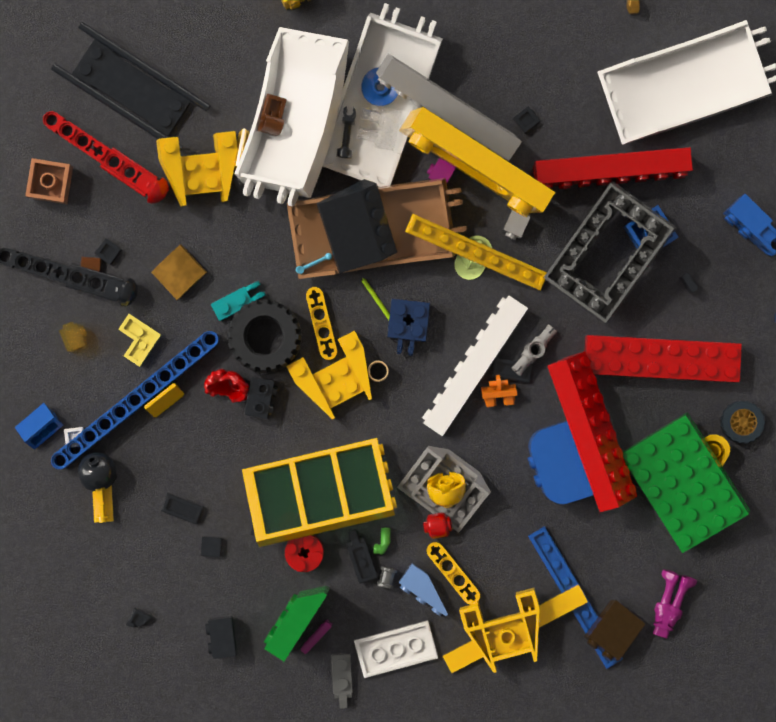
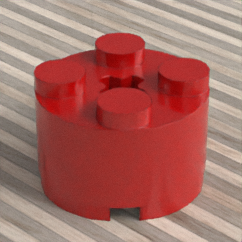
(300, 562)

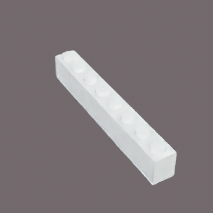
(478, 360)

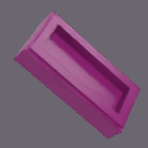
(317, 635)

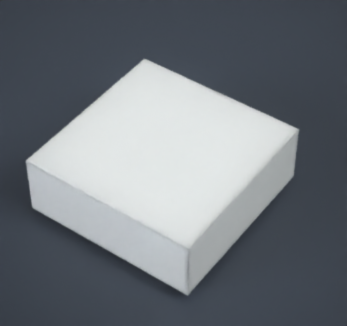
(71, 433)

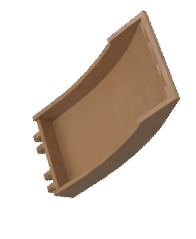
(423, 198)

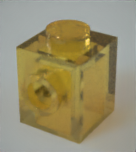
(73, 336)

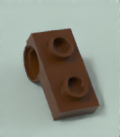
(271, 117)

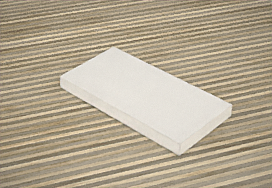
(396, 649)

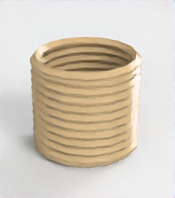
(384, 364)

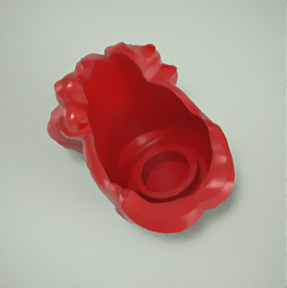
(227, 384)

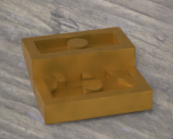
(179, 272)

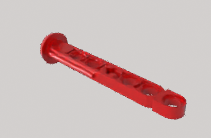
(146, 183)

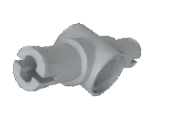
(541, 344)

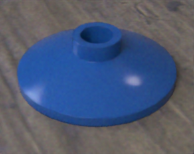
(372, 94)

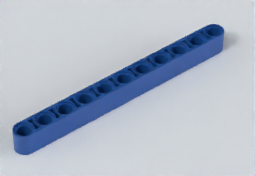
(126, 403)

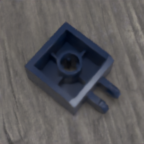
(399, 330)

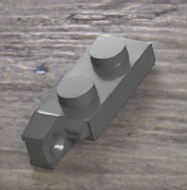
(342, 678)

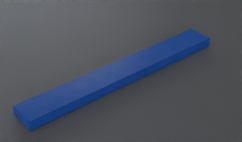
(564, 580)

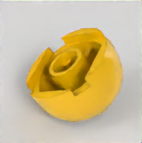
(446, 489)

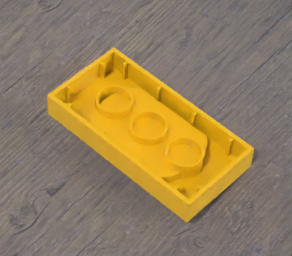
(433, 134)

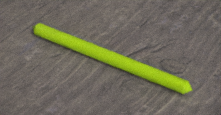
(375, 297)

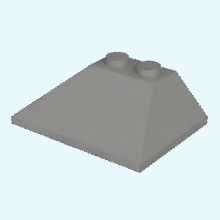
(441, 460)

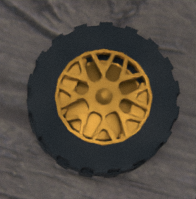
(742, 422)

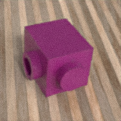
(441, 170)

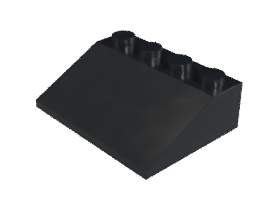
(357, 226)

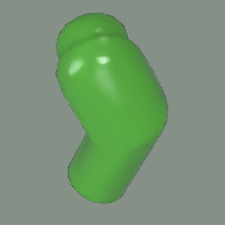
(385, 542)

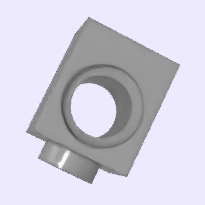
(515, 225)

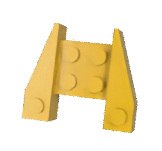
(199, 172)
(338, 381)
(505, 635)

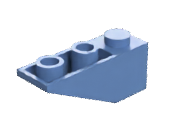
(419, 583)

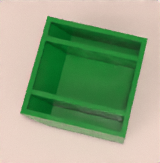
(294, 621)

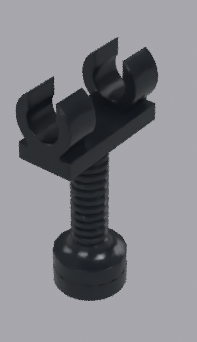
(348, 120)

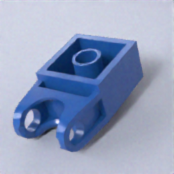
(752, 223)

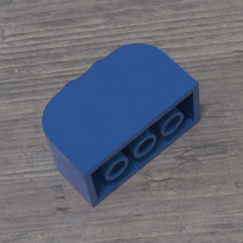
(558, 464)

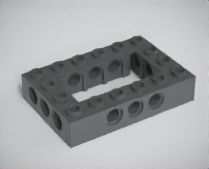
(562, 271)

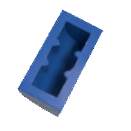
(38, 426)

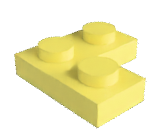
(143, 337)

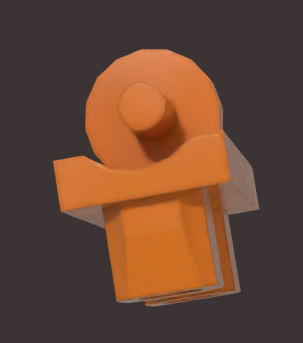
(499, 389)

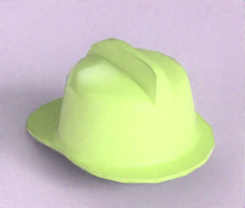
(468, 269)

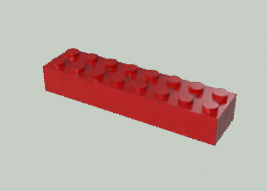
(614, 167)
(664, 358)
(592, 431)

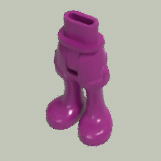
(668, 614)

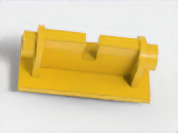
(103, 505)

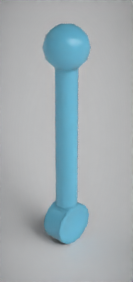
(300, 269)

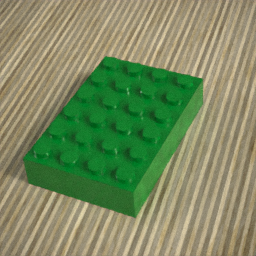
(685, 482)

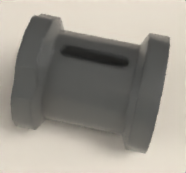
(387, 577)

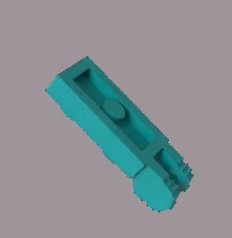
(233, 302)

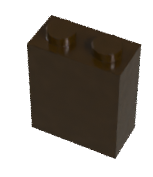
(614, 631)

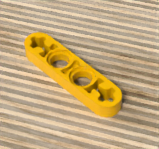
(318, 324)
(451, 574)

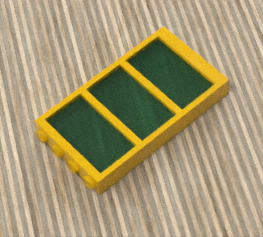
(319, 492)

